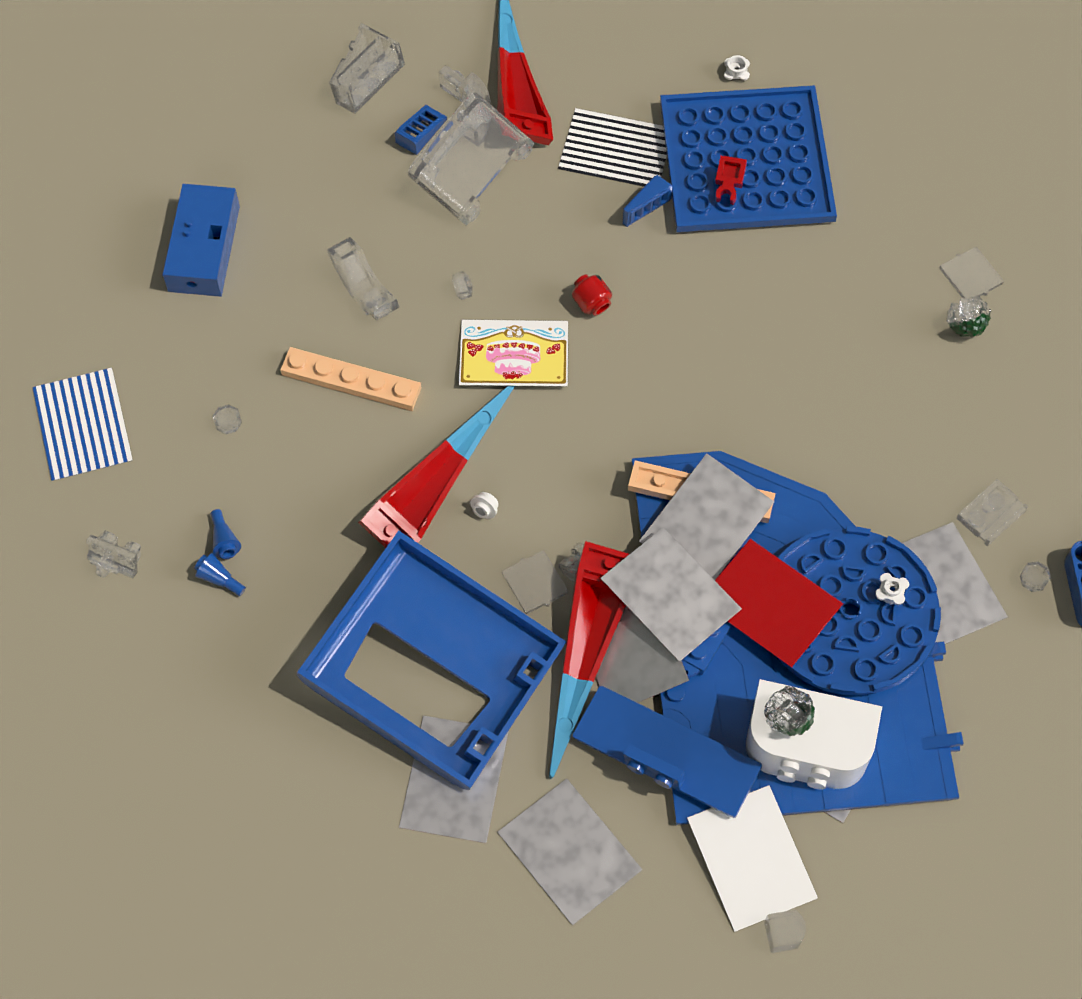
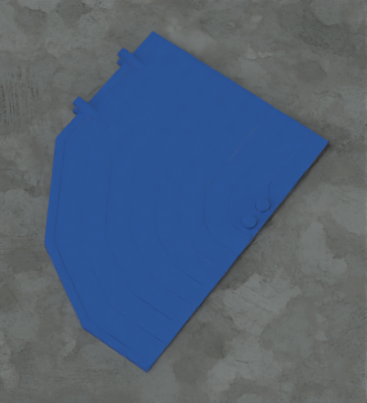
(912, 741)

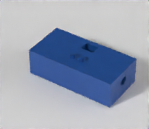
(201, 240)

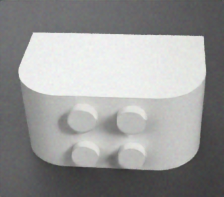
(829, 753)

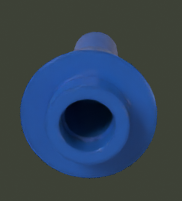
(224, 541)
(213, 571)

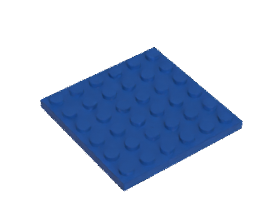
(776, 134)

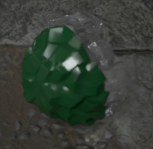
(969, 316)
(790, 711)

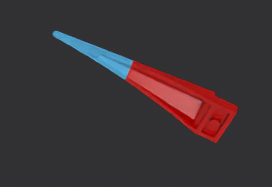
(517, 92)
(419, 494)
(590, 630)

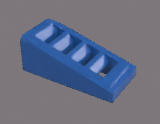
(415, 144)
(652, 196)

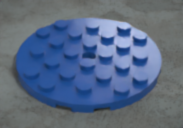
(883, 640)

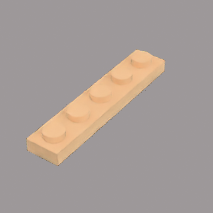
(351, 378)
(665, 482)

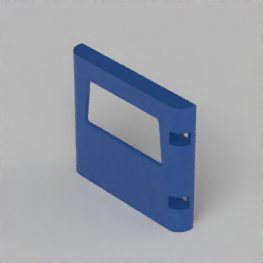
(452, 625)

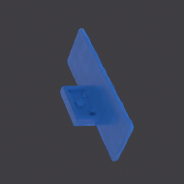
(667, 751)

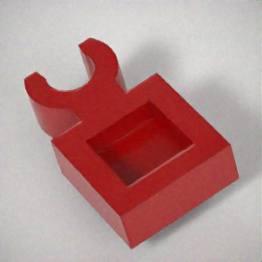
(730, 175)

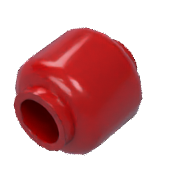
(592, 294)

